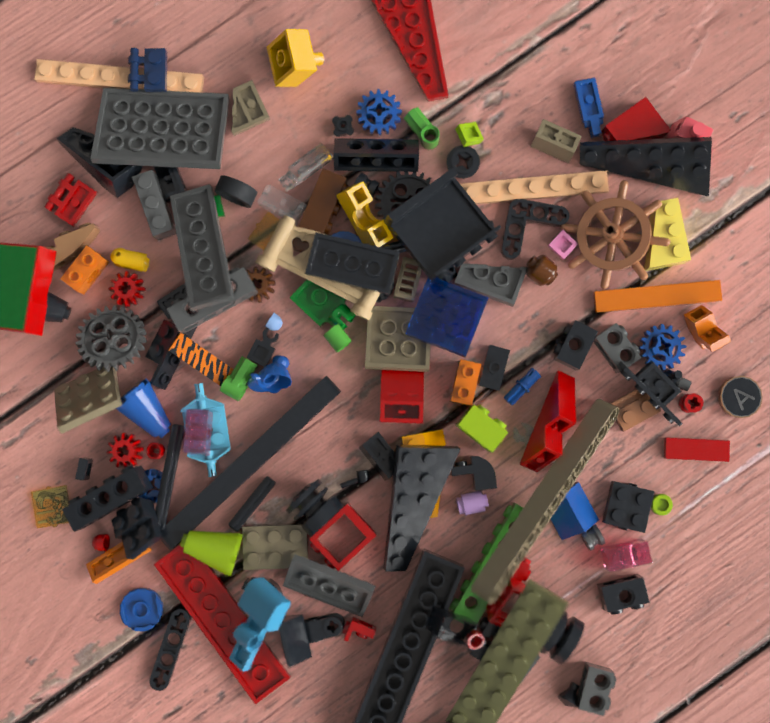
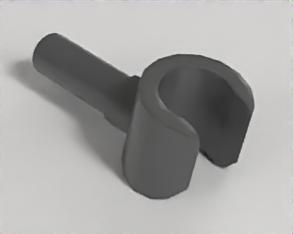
(683, 384)

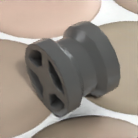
(593, 537)

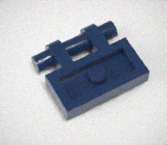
(154, 69)

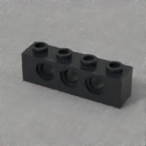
(376, 155)
(77, 512)

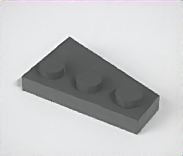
(493, 282)

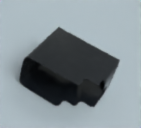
(437, 625)

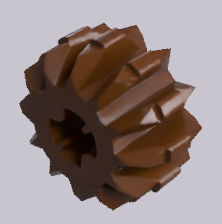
(256, 276)

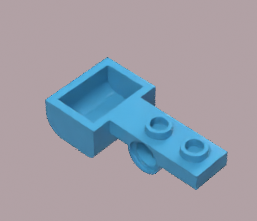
(265, 611)

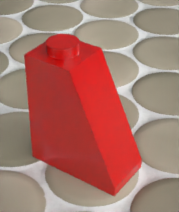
(637, 123)

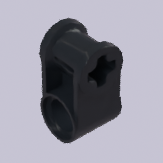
(319, 627)

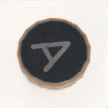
(740, 397)

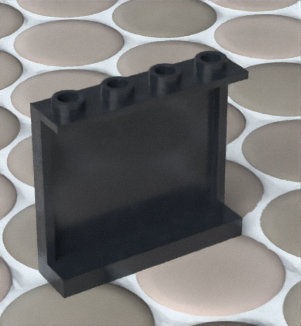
(441, 226)

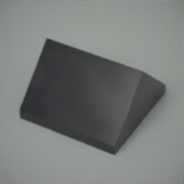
(294, 640)

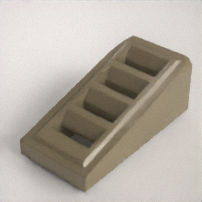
(403, 295)

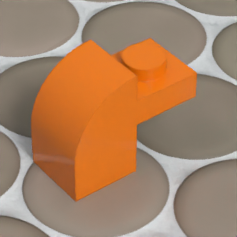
(705, 330)

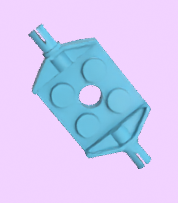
(220, 437)

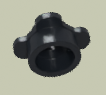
(347, 130)

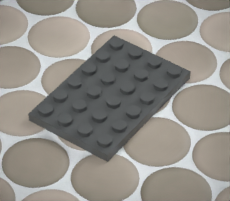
(160, 128)

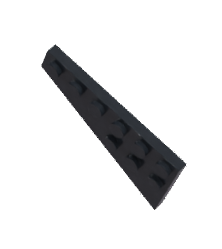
(666, 162)
(416, 486)

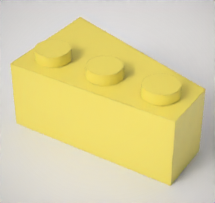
(668, 223)

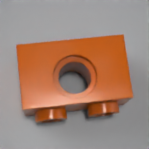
(85, 270)
(465, 382)

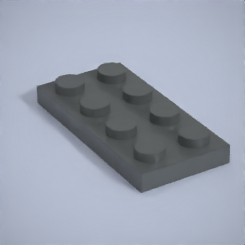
(328, 585)

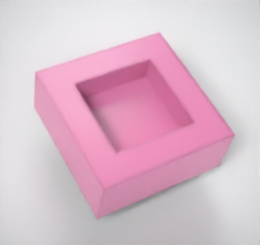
(562, 245)

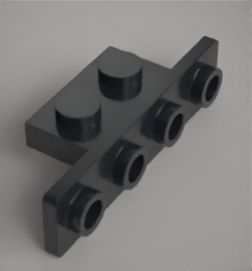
(160, 354)
(656, 385)

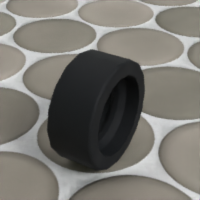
(235, 191)

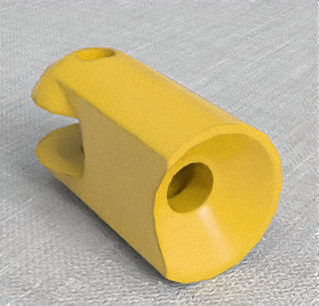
(130, 259)

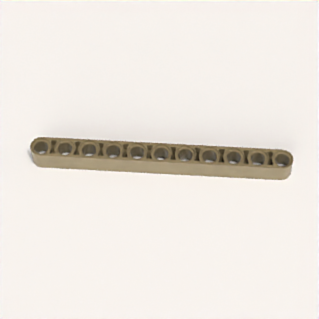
(544, 501)

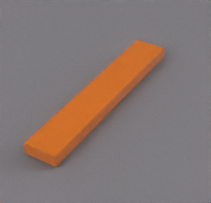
(657, 296)

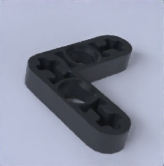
(521, 218)

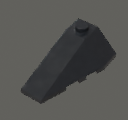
(112, 177)

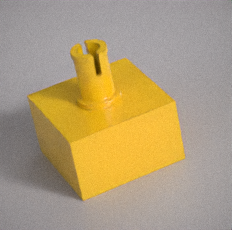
(293, 58)

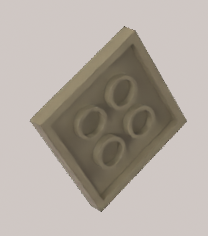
(389, 346)
(86, 398)

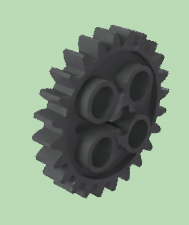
(113, 355)

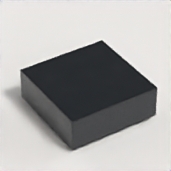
(84, 469)

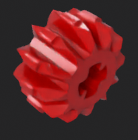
(122, 283)
(133, 448)

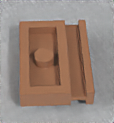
(634, 409)

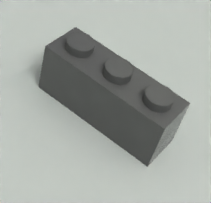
(154, 205)

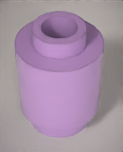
(472, 503)

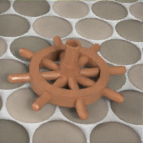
(614, 234)

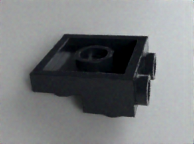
(137, 527)

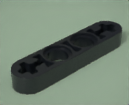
(169, 648)

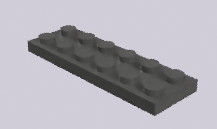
(201, 248)

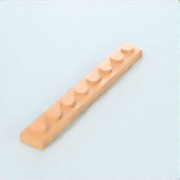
(107, 76)
(537, 187)

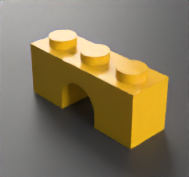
(355, 203)

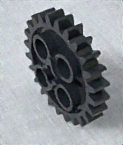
(409, 183)

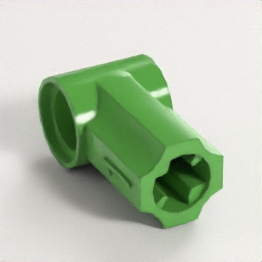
(421, 127)
(337, 338)
(236, 383)

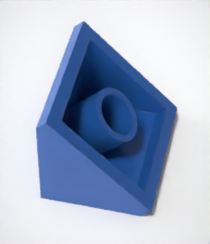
(574, 514)

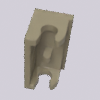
(556, 141)

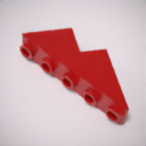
(554, 419)

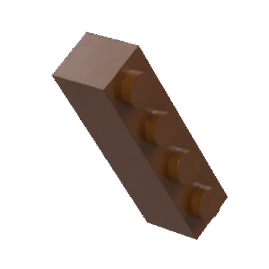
(321, 206)

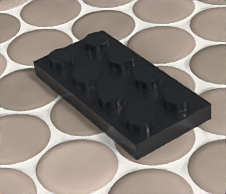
(352, 263)

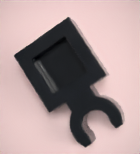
(261, 350)

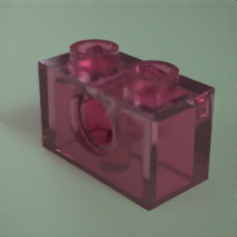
(198, 432)
(626, 555)

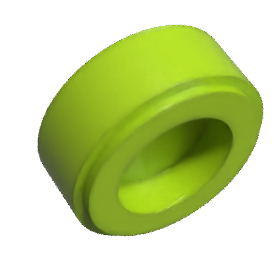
(661, 504)

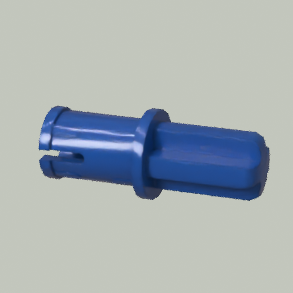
(522, 386)

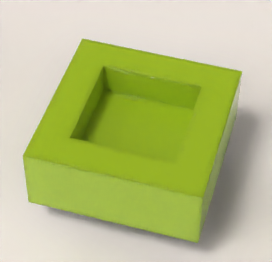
(469, 134)

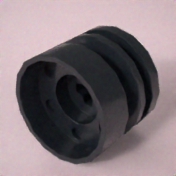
(314, 507)

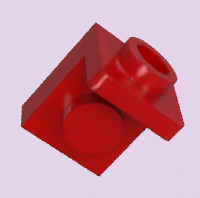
(362, 629)

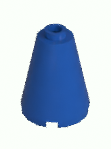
(145, 409)

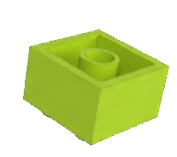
(482, 428)

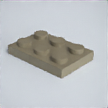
(273, 546)

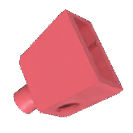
(689, 128)

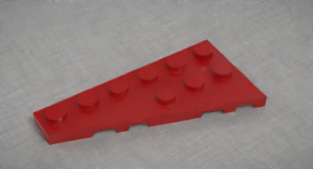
(415, 35)

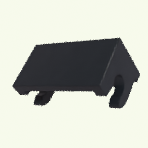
(170, 181)
(380, 455)

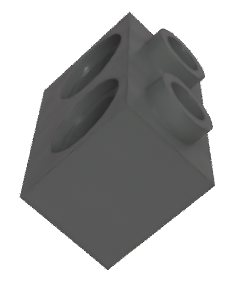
(612, 351)
(589, 688)

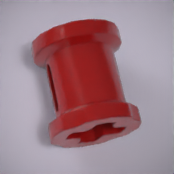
(695, 398)

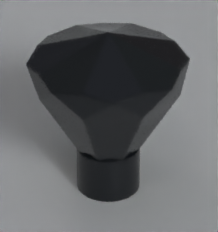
(673, 375)
(569, 696)

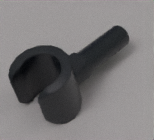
(362, 476)

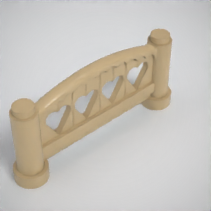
(280, 252)

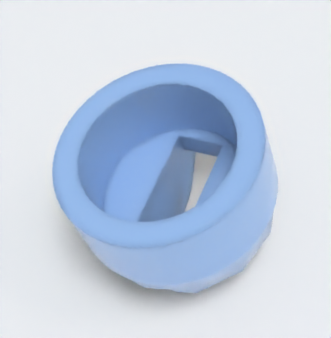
(274, 322)

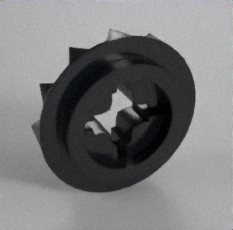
(464, 153)

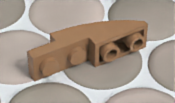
(72, 243)

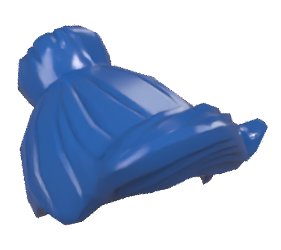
(271, 377)

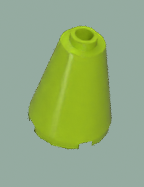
(213, 548)

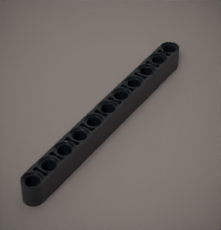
(249, 462)

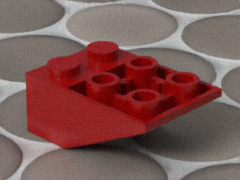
(402, 396)

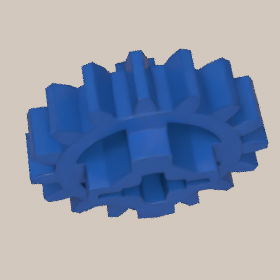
(370, 112)
(659, 339)

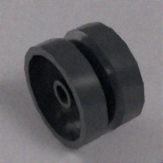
(564, 638)

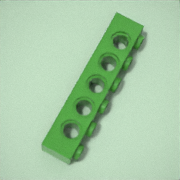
(458, 605)

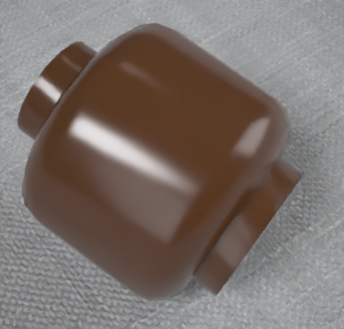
(541, 270)

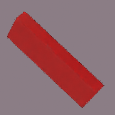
(697, 449)

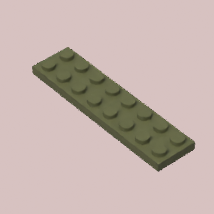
(509, 656)

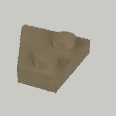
(247, 108)

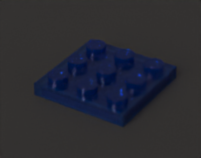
(447, 316)

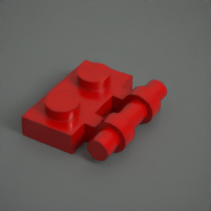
(75, 202)

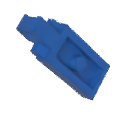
(589, 105)

